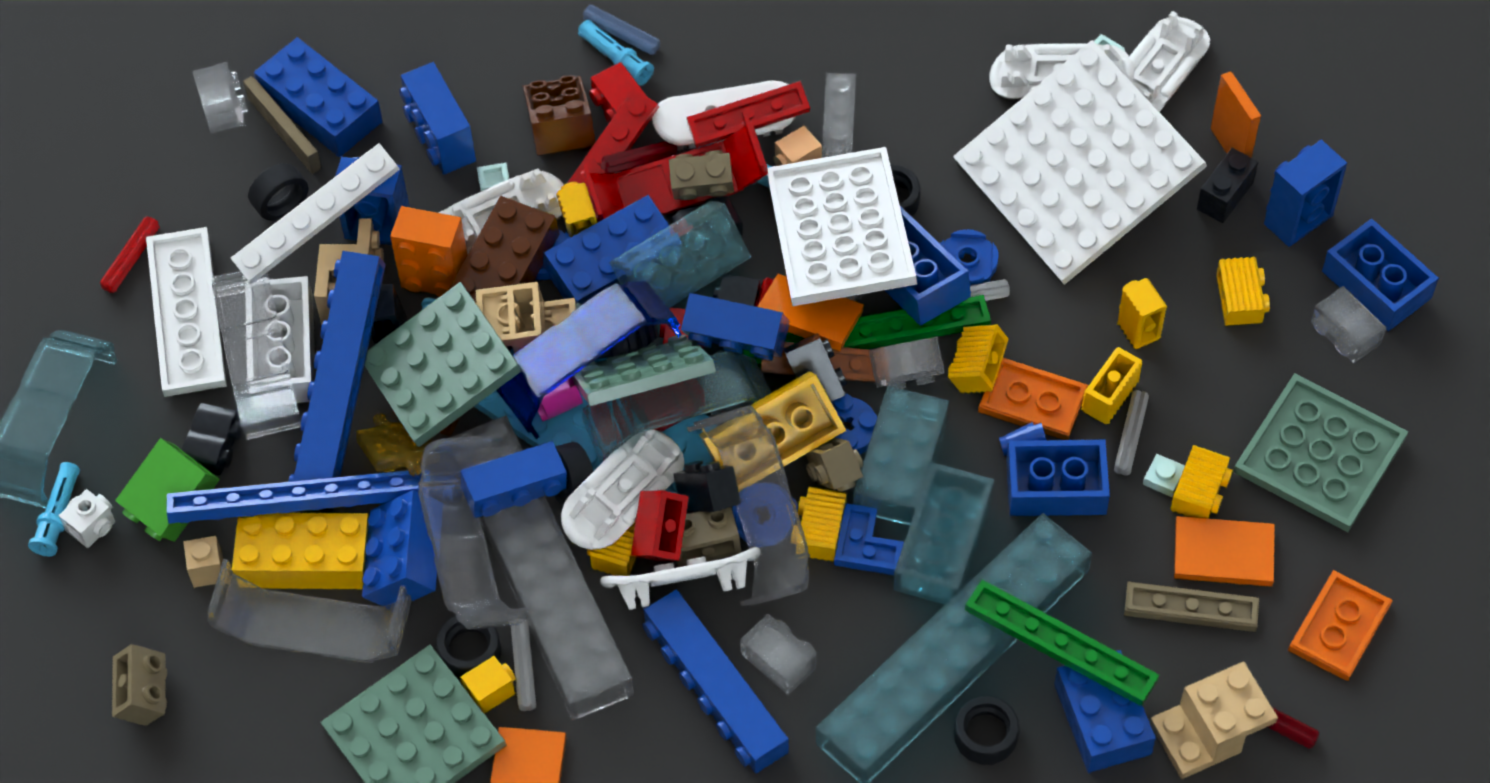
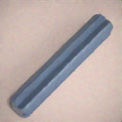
(622, 29)

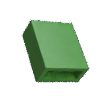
(162, 472)

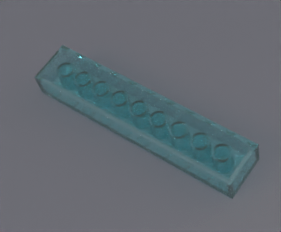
(947, 653)

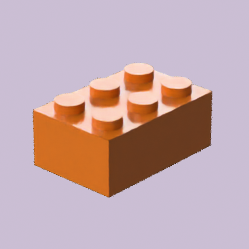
(427, 249)

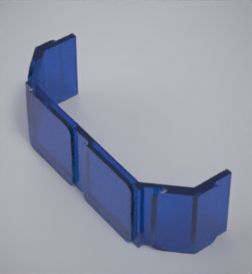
(578, 342)

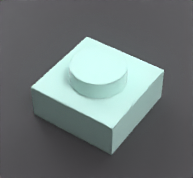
(1163, 475)

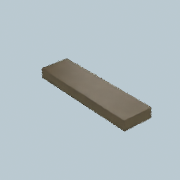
(282, 124)
(1191, 606)

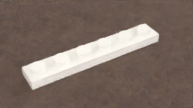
(315, 213)

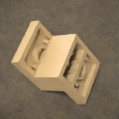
(367, 243)
(520, 312)
(1213, 720)

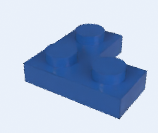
(859, 548)

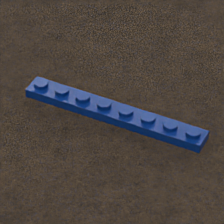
(289, 496)

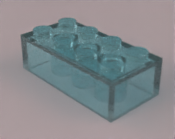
(685, 254)
(901, 453)
(943, 534)

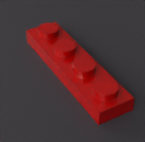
(761, 108)
(620, 132)

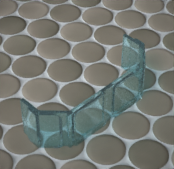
(41, 409)
(618, 420)

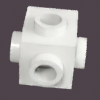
(87, 517)

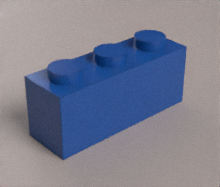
(513, 480)

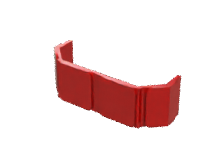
(616, 191)

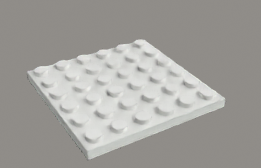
(1079, 161)

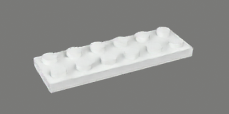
(185, 312)

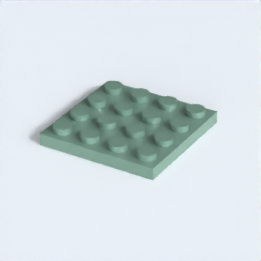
(440, 364)
(643, 370)
(1320, 452)
(414, 726)

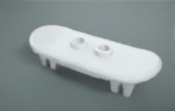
(1168, 57)
(1025, 67)
(672, 112)
(533, 189)
(609, 497)
(695, 569)

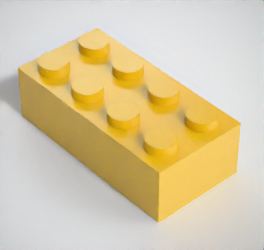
(798, 418)
(301, 550)

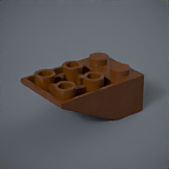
(559, 115)

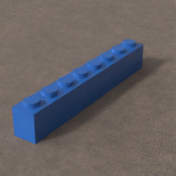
(339, 367)

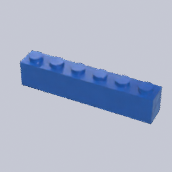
(715, 681)

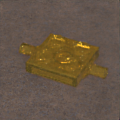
(390, 446)

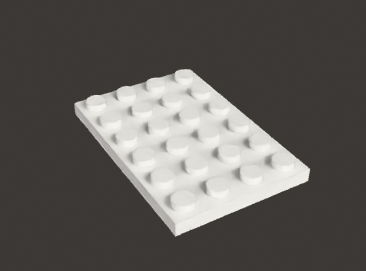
(840, 226)

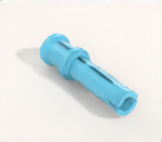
(638, 69)
(49, 522)

